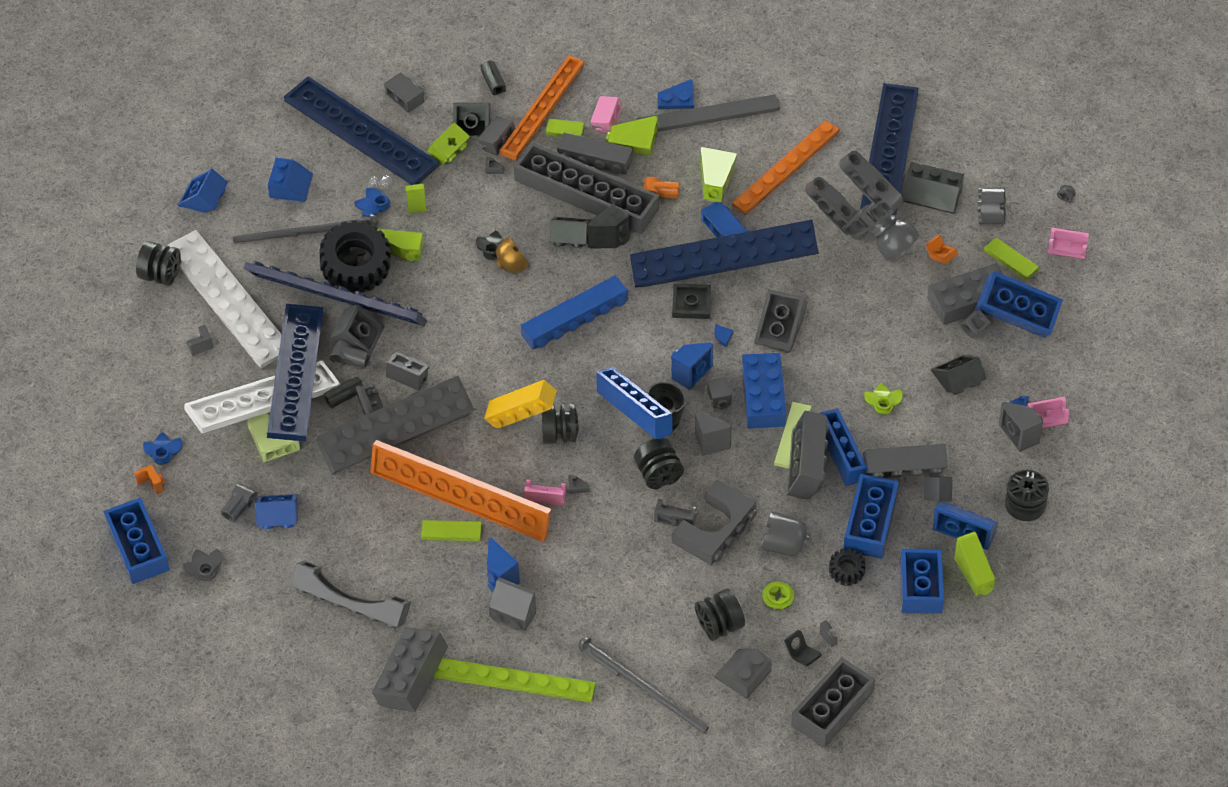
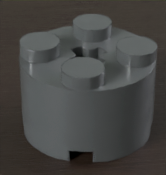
(991, 205)

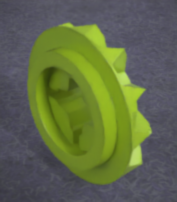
(772, 589)

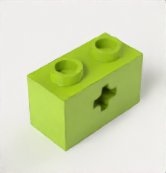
(448, 143)

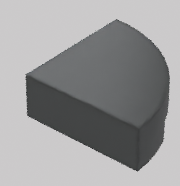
(493, 166)
(577, 485)
(826, 634)

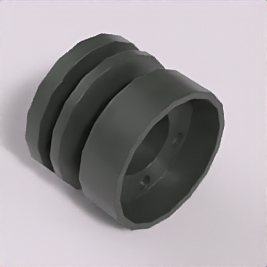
(158, 263)
(671, 398)
(560, 423)
(658, 463)
(1026, 495)
(720, 614)

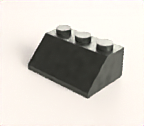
(932, 187)

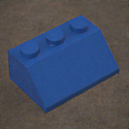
(958, 522)

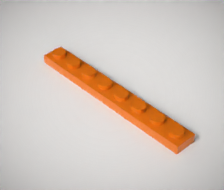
(542, 108)
(785, 167)

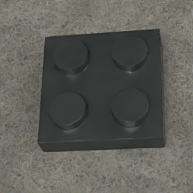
(691, 301)

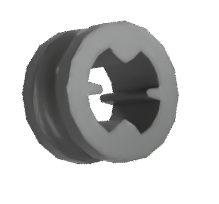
(1066, 193)

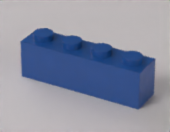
(720, 220)
(843, 448)

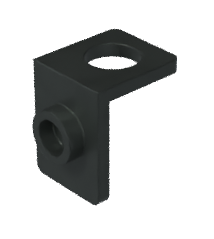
(802, 653)

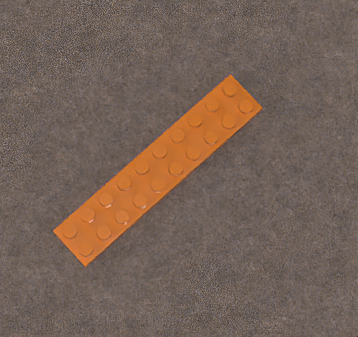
(460, 491)

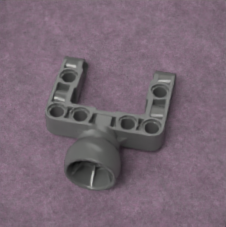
(892, 235)

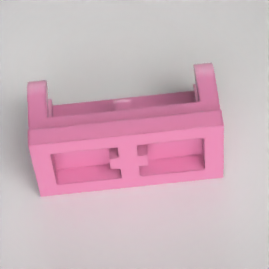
(606, 113)
(1068, 243)
(1052, 411)
(545, 494)

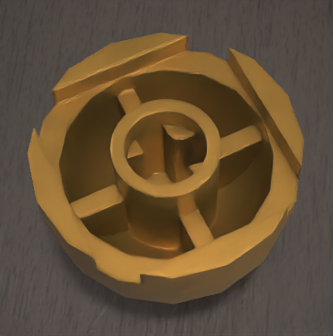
(510, 257)

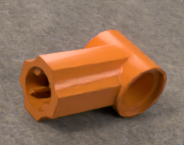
(663, 189)

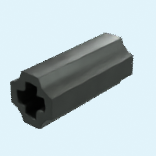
(493, 77)
(342, 392)

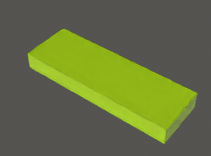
(1011, 258)
(451, 530)

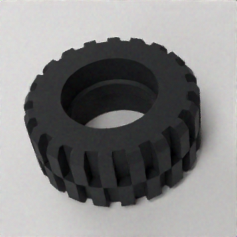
(359, 236)

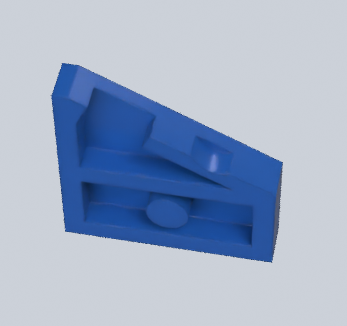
(677, 97)

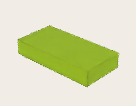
(558, 127)
(415, 198)

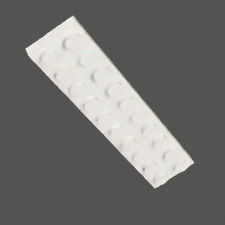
(228, 299)

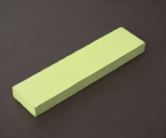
(783, 455)

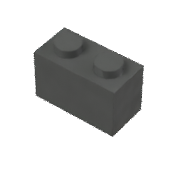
(404, 92)

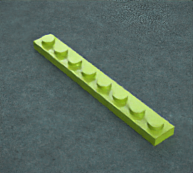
(515, 680)

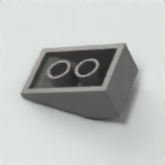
(780, 320)

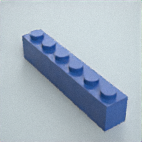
(574, 312)
(634, 403)

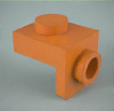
(939, 251)
(149, 473)

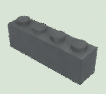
(596, 153)

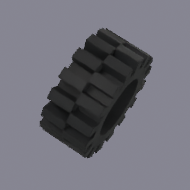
(847, 576)

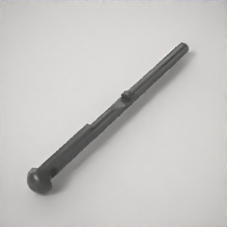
(293, 231)
(616, 668)

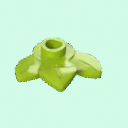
(883, 396)

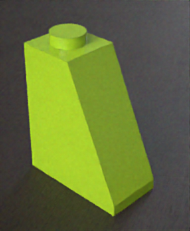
(635, 134)
(974, 564)

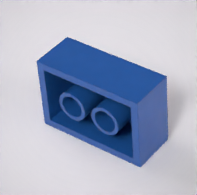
(921, 581)

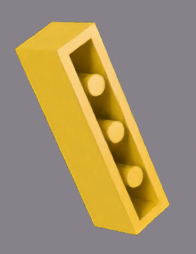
(520, 404)

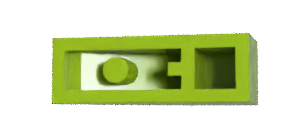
(405, 244)

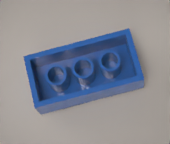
(1019, 304)
(763, 390)
(871, 515)
(136, 540)

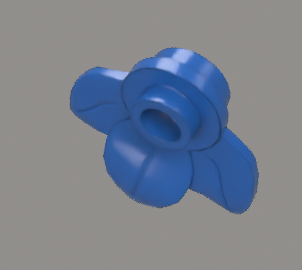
(371, 204)
(162, 446)

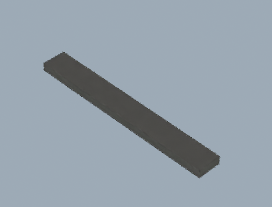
(717, 112)

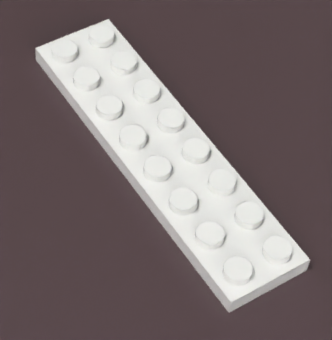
(247, 401)

